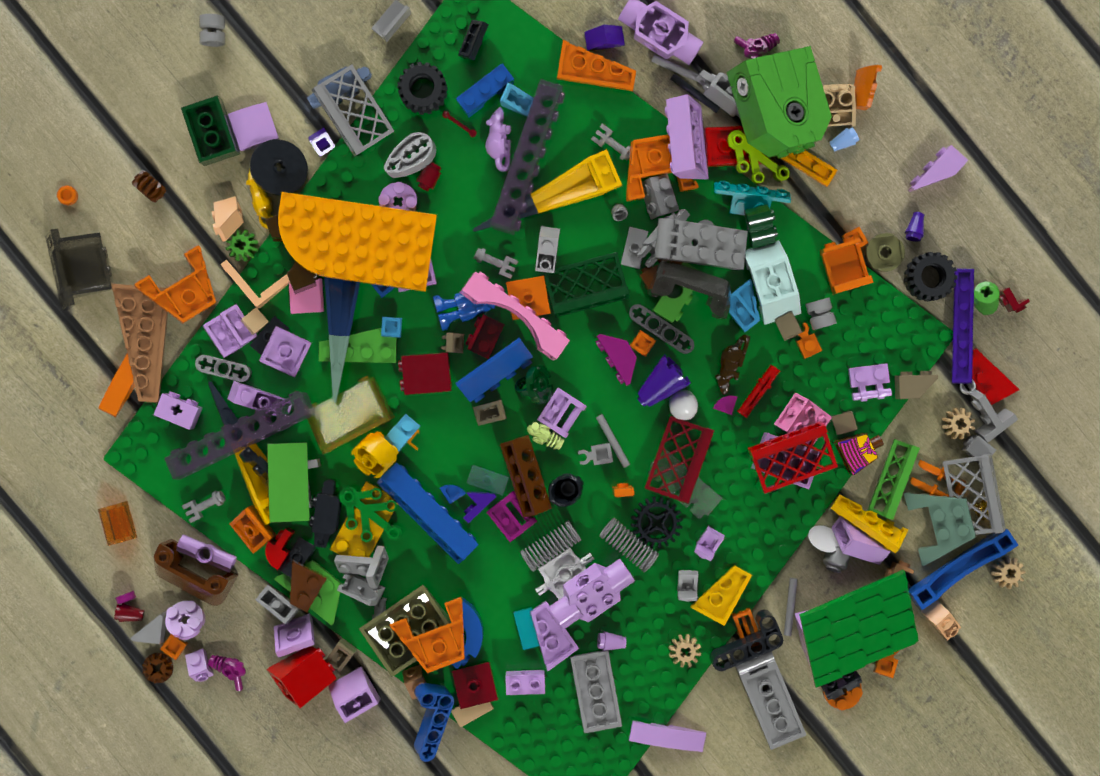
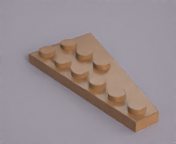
(144, 337)

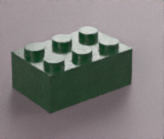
(210, 130)

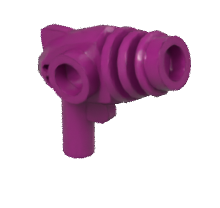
(759, 46)
(230, 668)

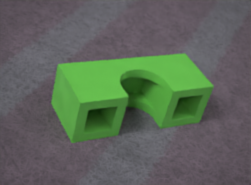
(671, 308)

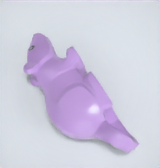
(497, 143)

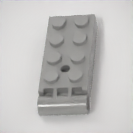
(710, 247)
(771, 706)

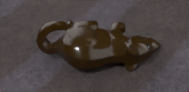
(730, 360)

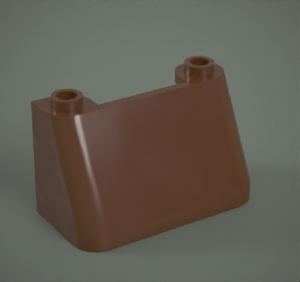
(168, 567)

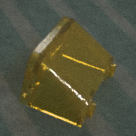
(351, 416)

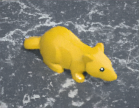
(260, 200)

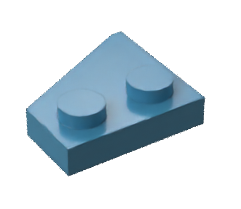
(743, 306)

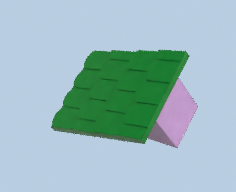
(857, 628)

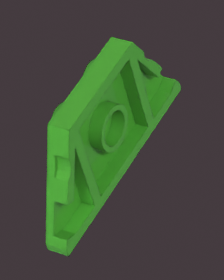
(328, 597)

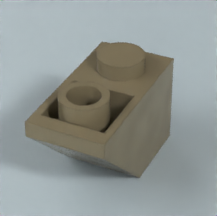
(913, 386)

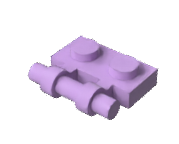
(869, 375)

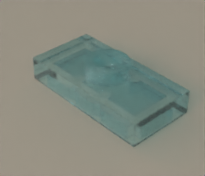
(487, 480)

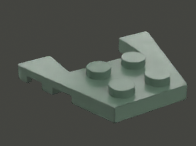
(950, 523)

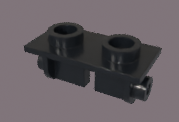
(848, 681)

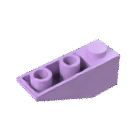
(946, 165)
(252, 397)

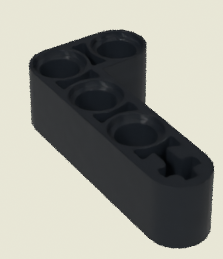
(744, 644)

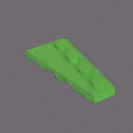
(365, 347)

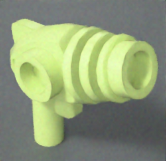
(542, 434)

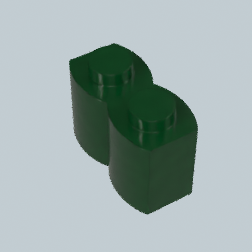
(760, 226)

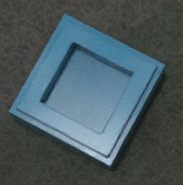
(391, 327)

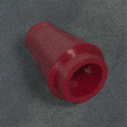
(128, 613)

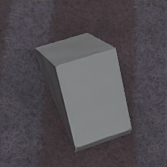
(152, 632)

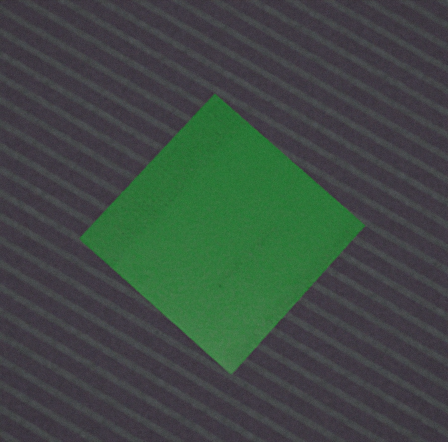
(760, 530)

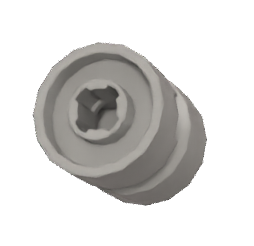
(212, 23)
(820, 313)

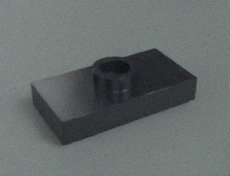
(473, 40)
(262, 339)
(300, 553)

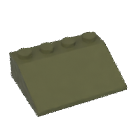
(422, 614)

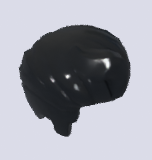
(565, 490)

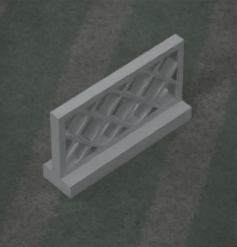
(338, 119)
(990, 488)

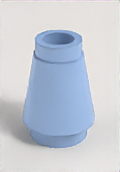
(845, 139)

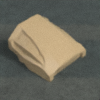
(841, 104)

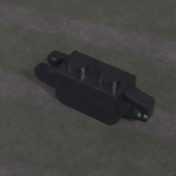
(326, 515)

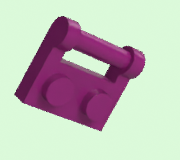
(506, 520)

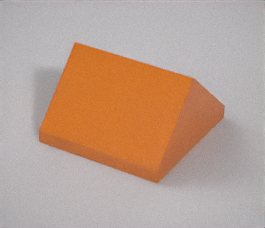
(252, 529)

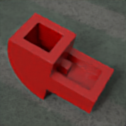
(276, 551)

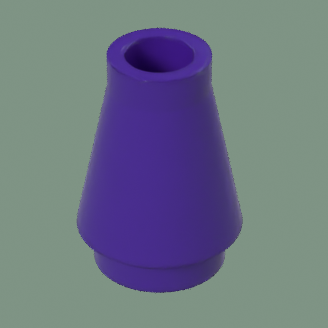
(915, 228)

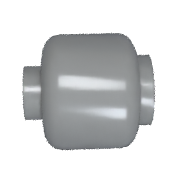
(836, 560)

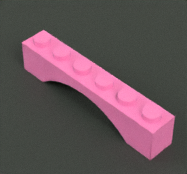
(547, 339)

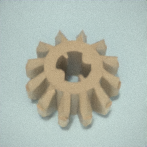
(953, 429)
(1014, 573)
(684, 643)

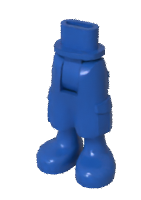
(466, 309)

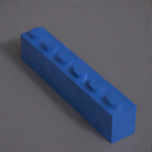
(427, 513)

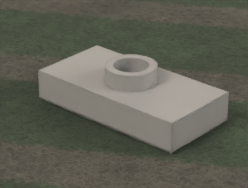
(633, 246)

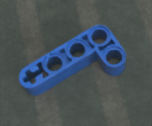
(432, 725)

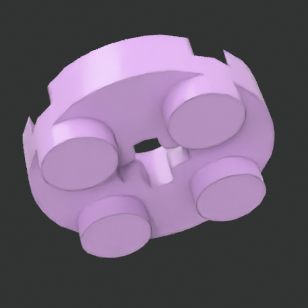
(398, 190)
(176, 614)

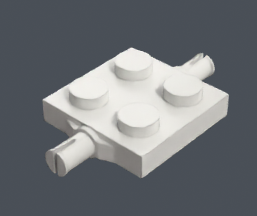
(561, 570)

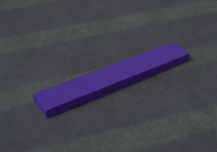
(963, 327)

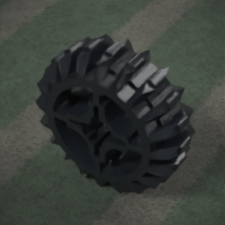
(663, 515)

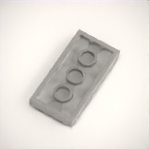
(596, 691)

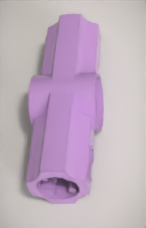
(195, 549)

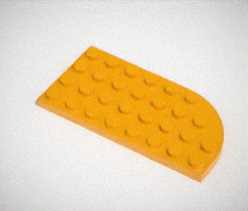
(358, 240)

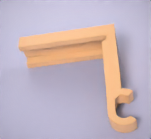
(267, 295)

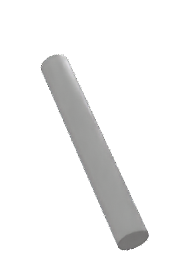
(674, 67)
(612, 440)
(790, 607)

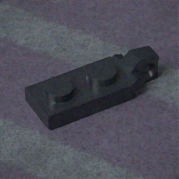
(259, 465)

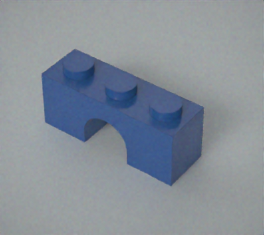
(478, 94)

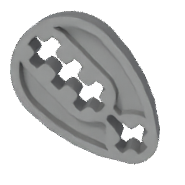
(418, 160)

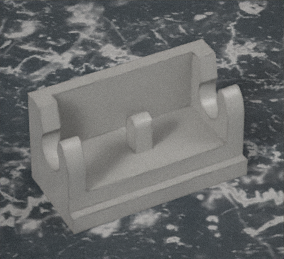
(359, 589)

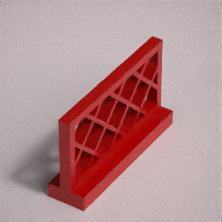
(787, 441)

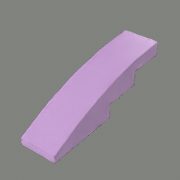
(667, 736)

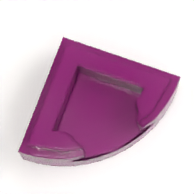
(725, 404)

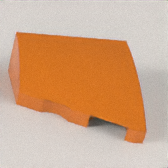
(866, 86)

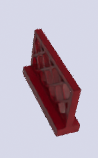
(695, 465)

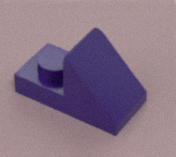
(481, 499)

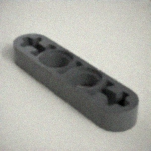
(659, 332)

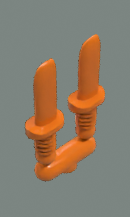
(941, 475)

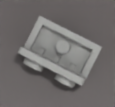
(659, 196)

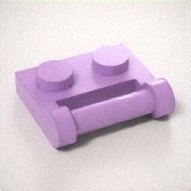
(556, 408)

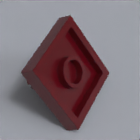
(475, 685)

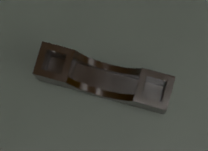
(298, 276)

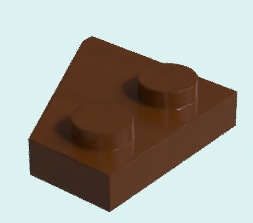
(304, 586)

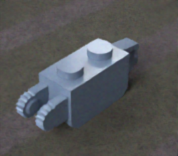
(346, 91)

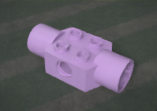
(661, 30)
(591, 593)

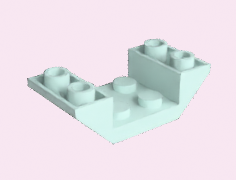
(773, 281)

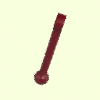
(472, 133)

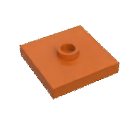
(531, 293)

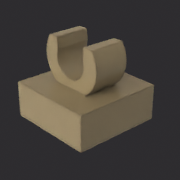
(454, 342)

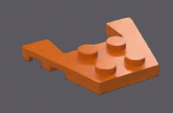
(648, 159)
(188, 295)
(440, 645)

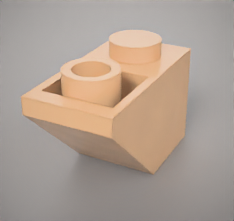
(227, 217)
(941, 620)

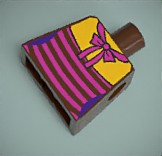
(858, 451)

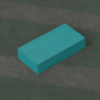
(526, 628)

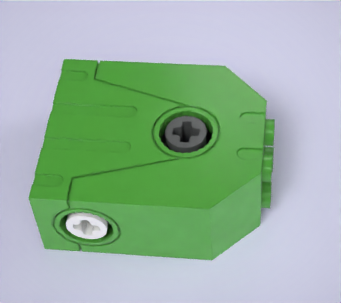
(781, 102)

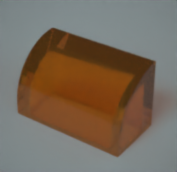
(117, 523)

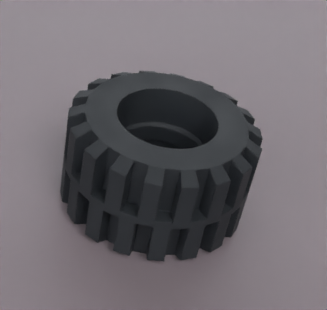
(418, 72)
(945, 271)

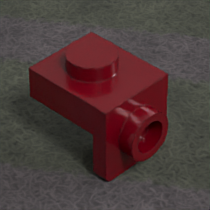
(1009, 301)

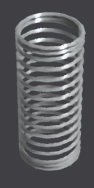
(530, 561)
(647, 563)

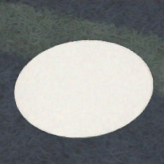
(823, 538)

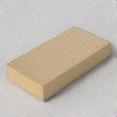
(466, 715)

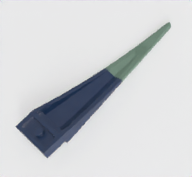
(341, 305)

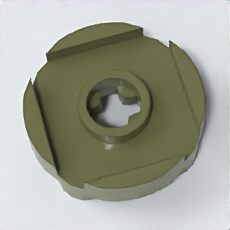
(891, 243)

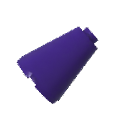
(662, 382)

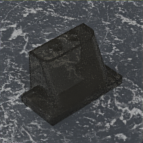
(78, 266)

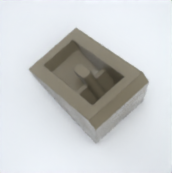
(341, 654)

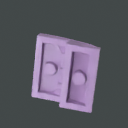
(252, 126)
(228, 331)

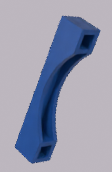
(983, 552)

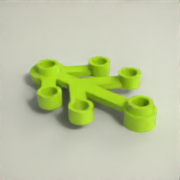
(754, 156)

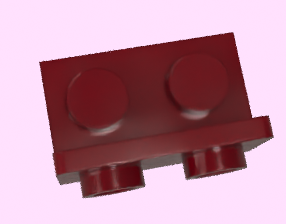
(485, 336)

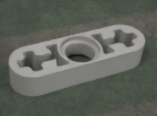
(210, 359)

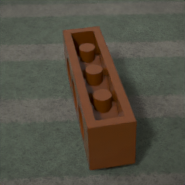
(525, 476)

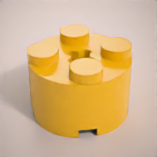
(374, 454)

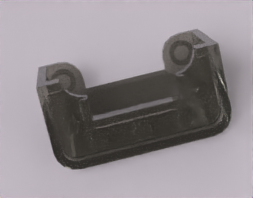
(671, 273)

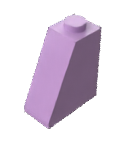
(857, 542)

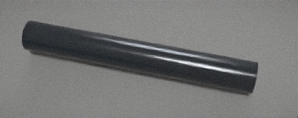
(695, 93)

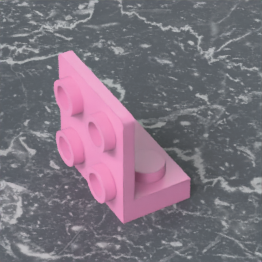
(799, 414)

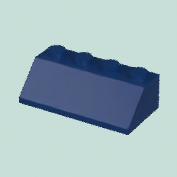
(494, 370)

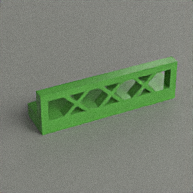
(900, 481)

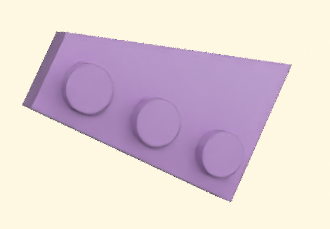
(552, 637)

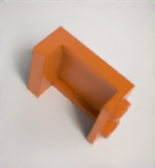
(845, 265)

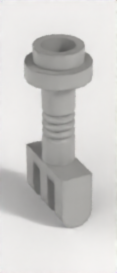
(605, 138)
(504, 265)
(217, 498)

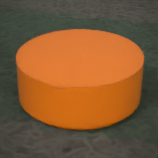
(67, 195)

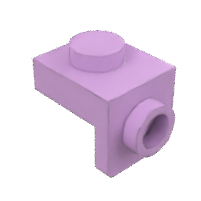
(708, 543)
(198, 665)

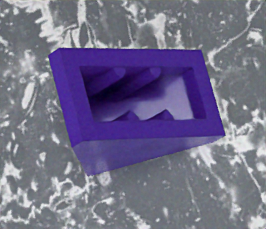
(604, 37)

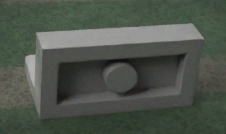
(391, 20)

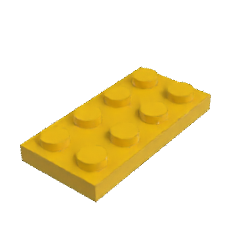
(349, 541)

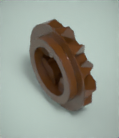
(166, 667)

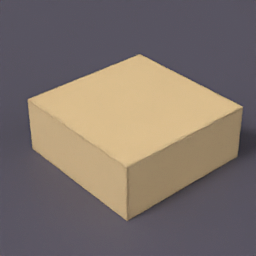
(254, 321)

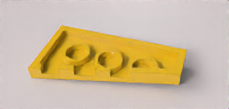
(867, 521)

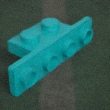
(749, 197)

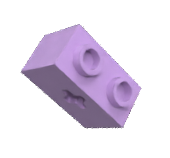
(167, 411)
(525, 682)

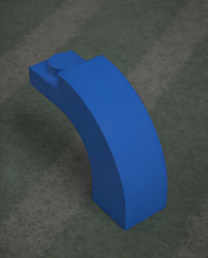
(474, 632)

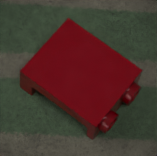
(425, 373)

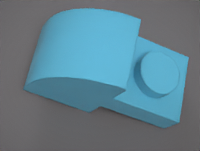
(402, 432)

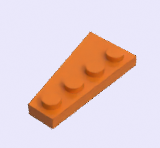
(589, 68)

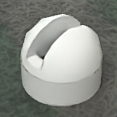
(971, 386)

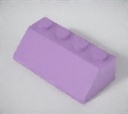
(686, 138)

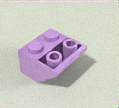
(353, 694)

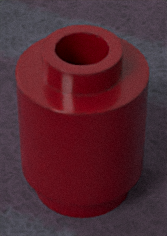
(429, 176)

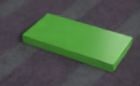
(288, 482)

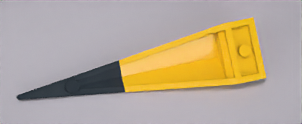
(584, 181)
(256, 484)

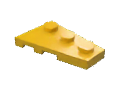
(723, 595)

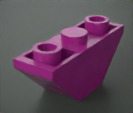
(619, 356)

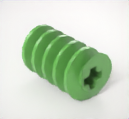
(986, 298)

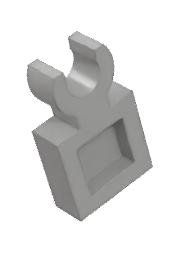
(599, 454)

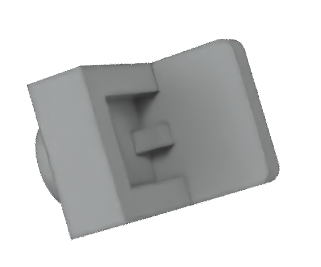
(687, 585)

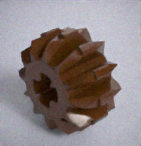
(148, 186)

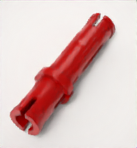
(763, 384)

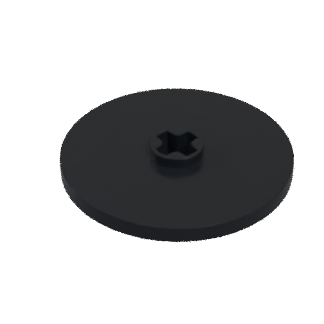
(265, 173)

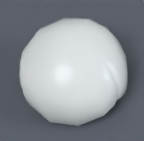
(683, 405)

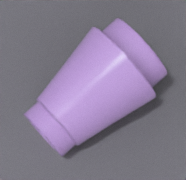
(610, 641)

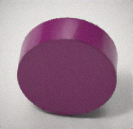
(125, 597)

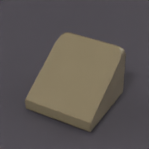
(788, 326)
(844, 422)

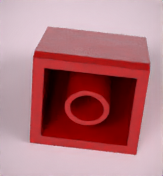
(302, 675)

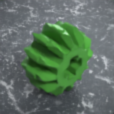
(238, 252)

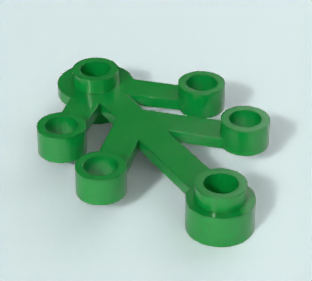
(367, 512)

